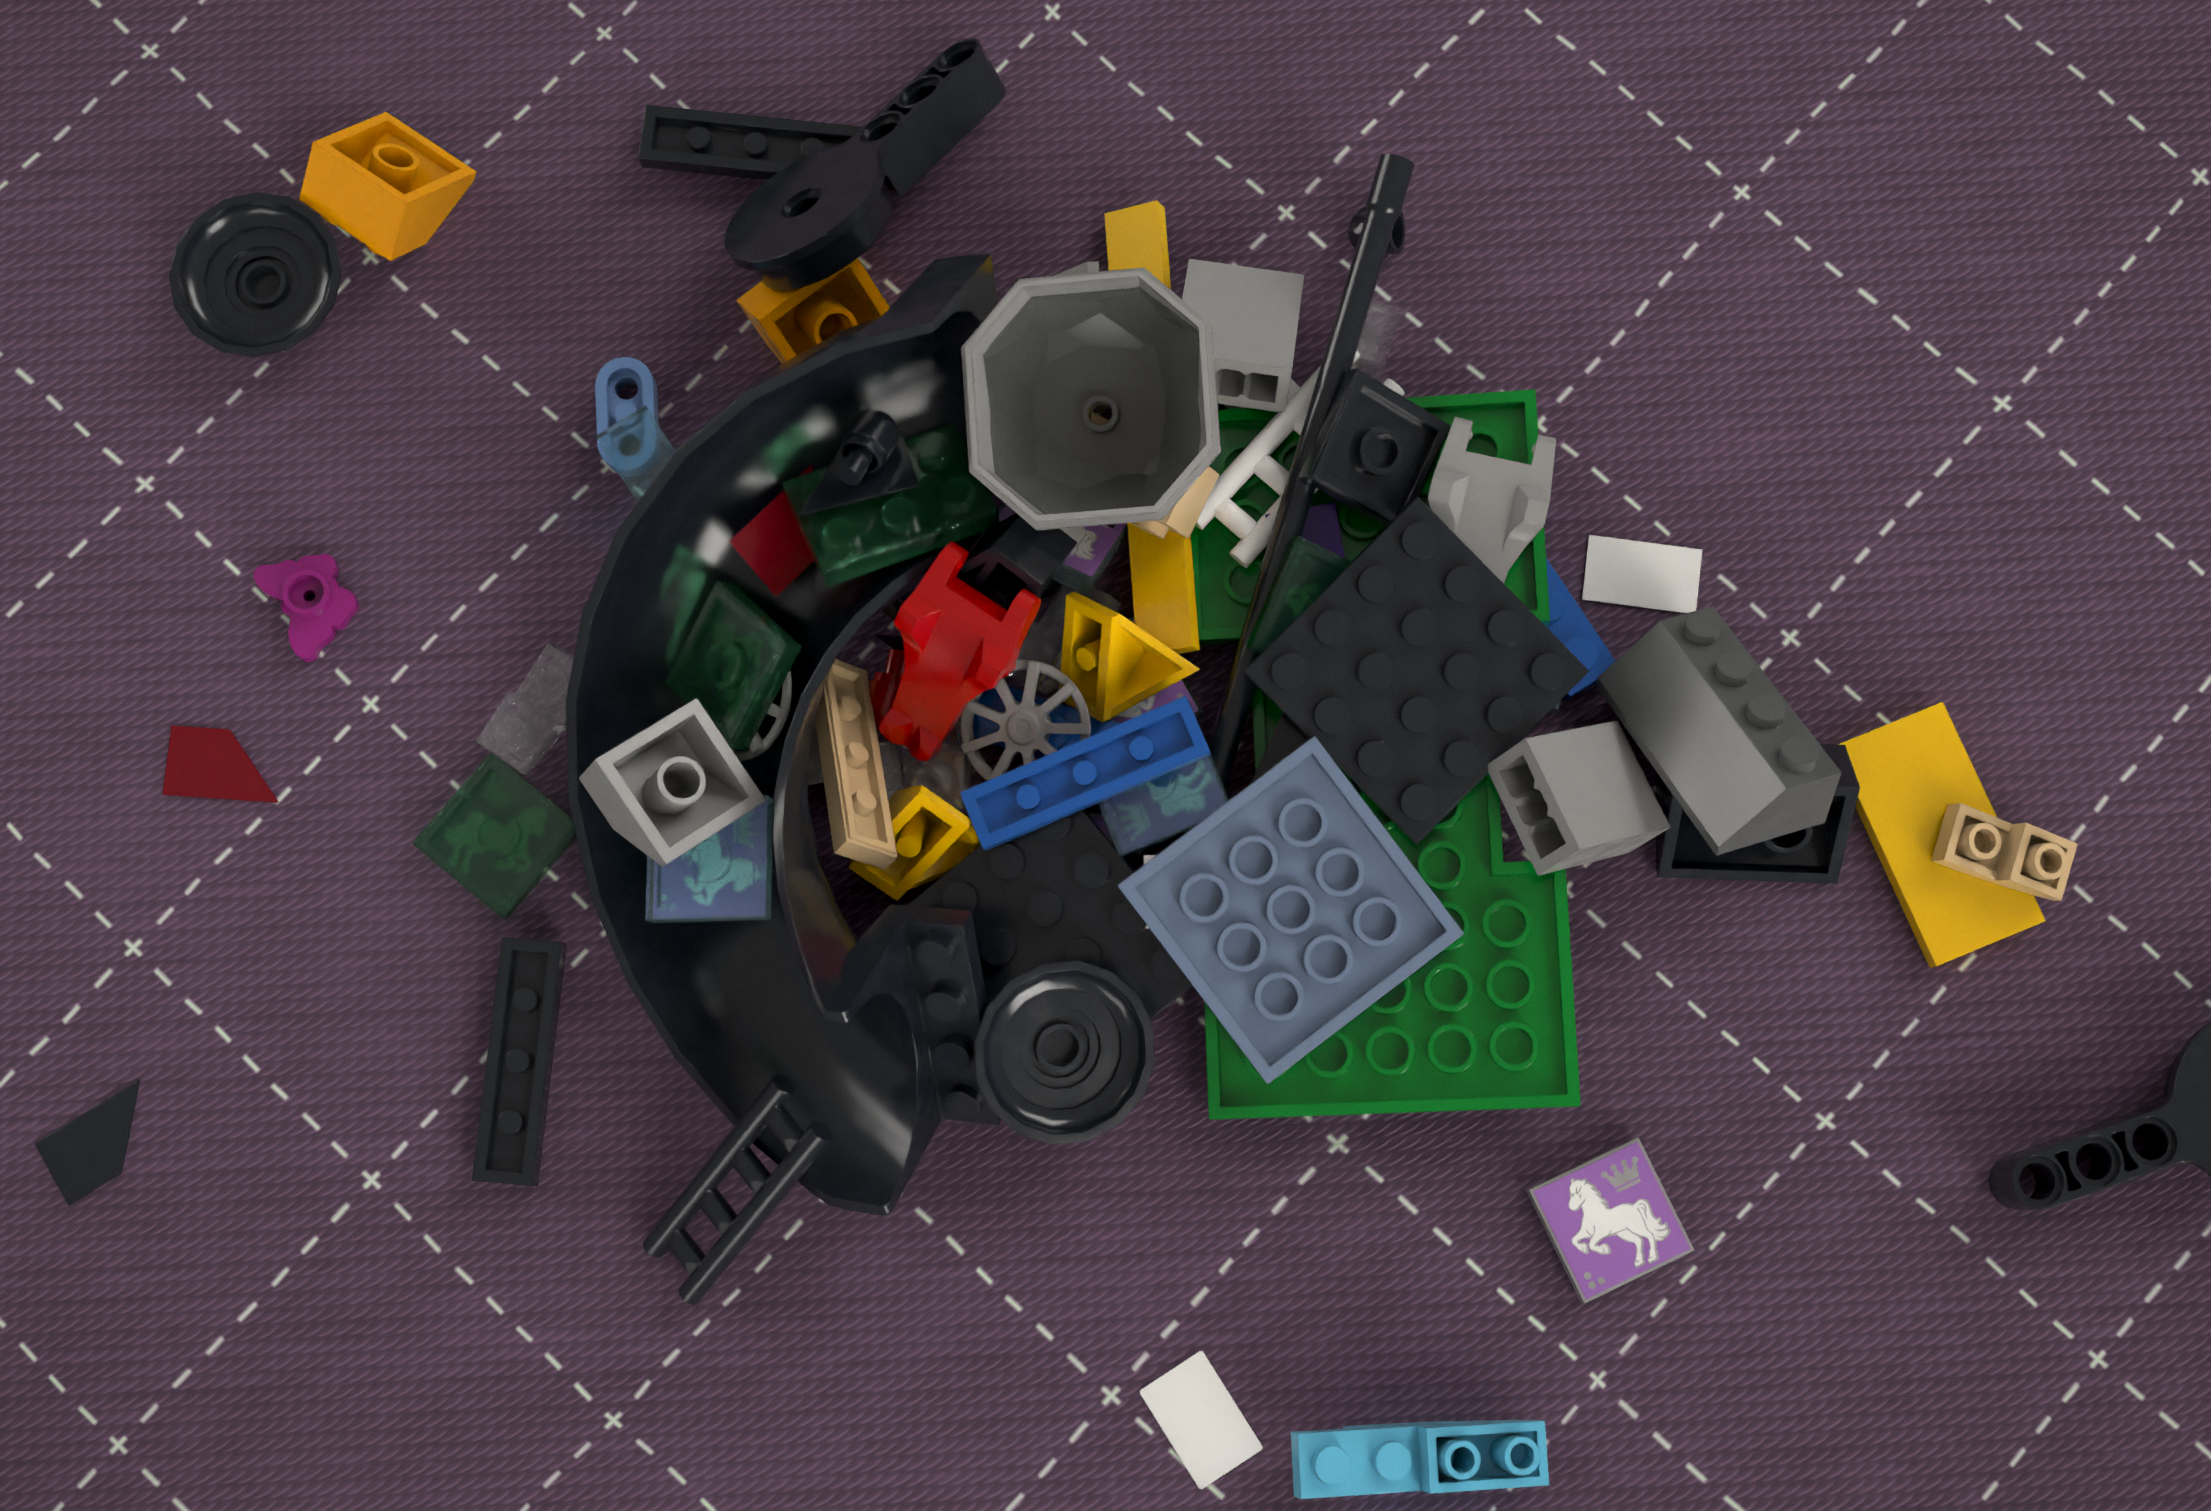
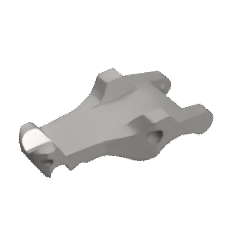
(1490, 500)

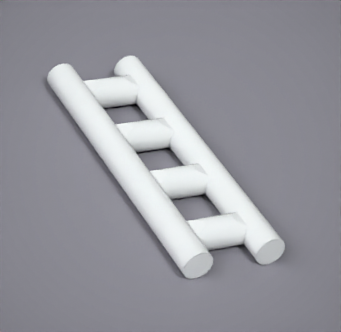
(1257, 460)

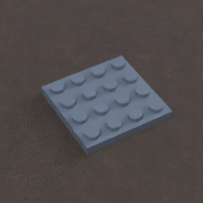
(1290, 909)

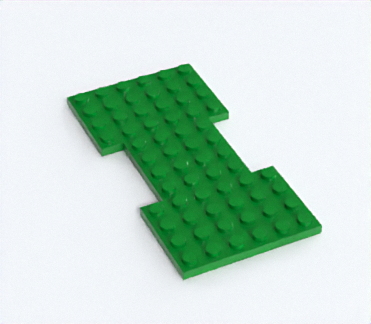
(1496, 1007)

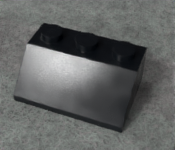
(1800, 856)

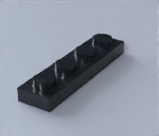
(731, 142)
(519, 1062)

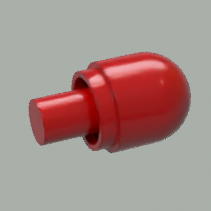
(885, 685)

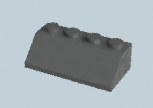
(1719, 733)

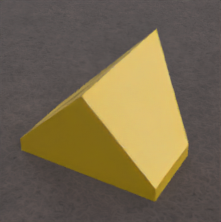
(1114, 659)
(928, 842)

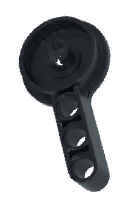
(833, 202)
(2173, 1132)

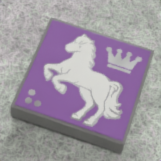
(1610, 1220)

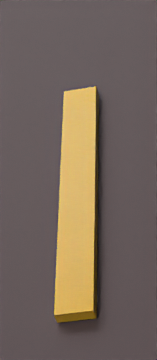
(1159, 567)

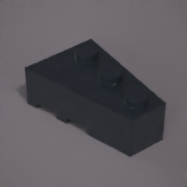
(1006, 562)

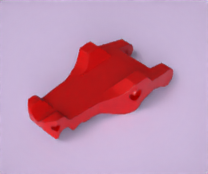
(952, 652)

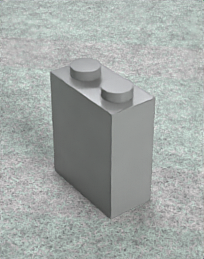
(1252, 329)
(1577, 796)

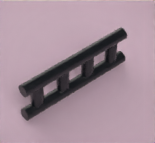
(767, 1188)

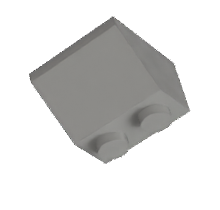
(672, 785)

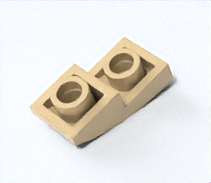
(2004, 852)

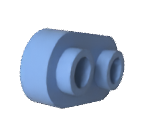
(609, 383)

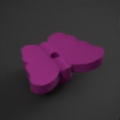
(314, 621)

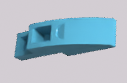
(1419, 1458)

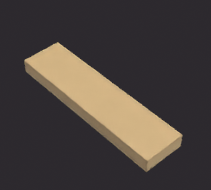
(853, 769)

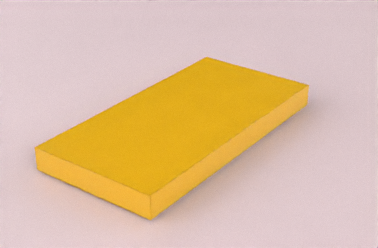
(1905, 783)

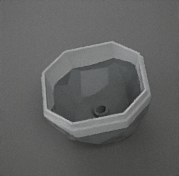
(1058, 354)

